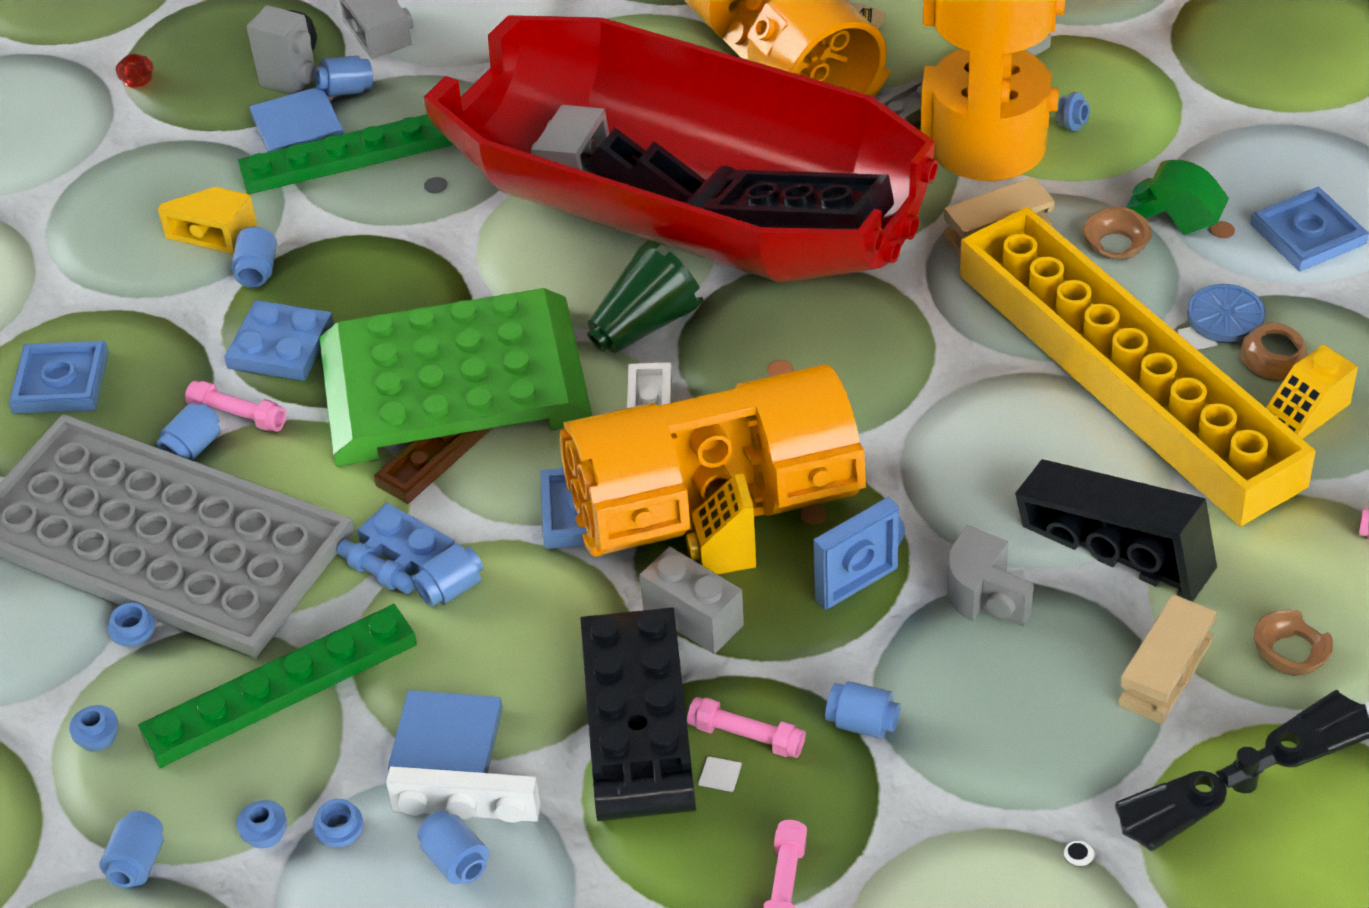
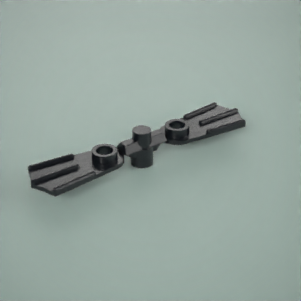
(1174, 806)

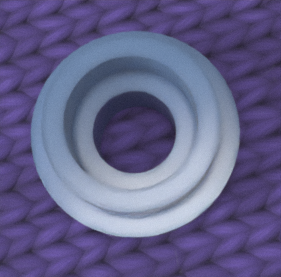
(1072, 111)
(131, 624)
(94, 727)
(334, 813)
(265, 833)

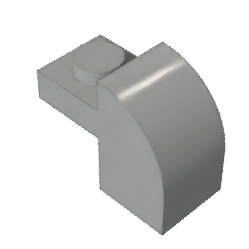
(981, 579)

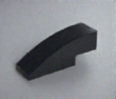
(648, 169)

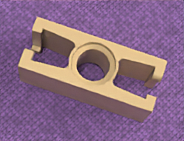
(991, 207)
(1167, 659)

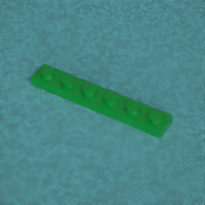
(340, 153)
(276, 685)

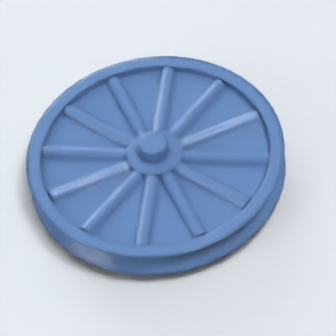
(1225, 312)

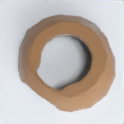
(1117, 221)
(1268, 364)
(1285, 625)

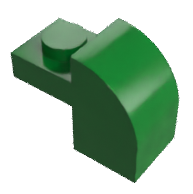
(1185, 192)

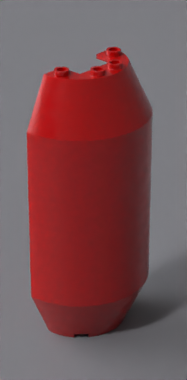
(706, 114)

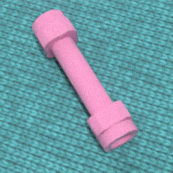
(266, 415)
(707, 715)
(789, 846)

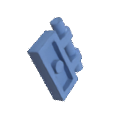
(399, 538)

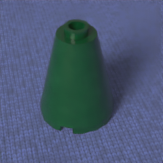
(643, 299)

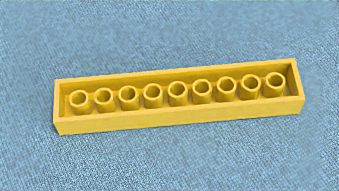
(1137, 366)

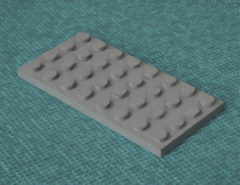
(164, 534)

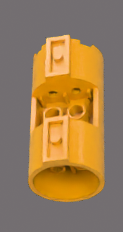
(803, 37)
(990, 97)
(651, 465)

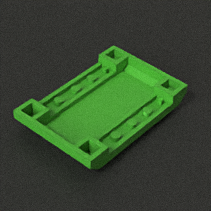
(451, 371)

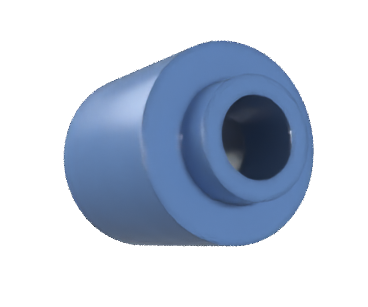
(344, 75)
(253, 256)
(190, 431)
(448, 575)
(862, 709)
(453, 847)
(132, 849)

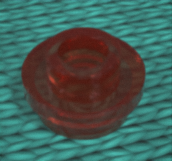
(135, 70)

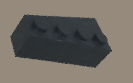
(1124, 522)

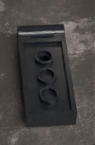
(794, 197)
(636, 715)

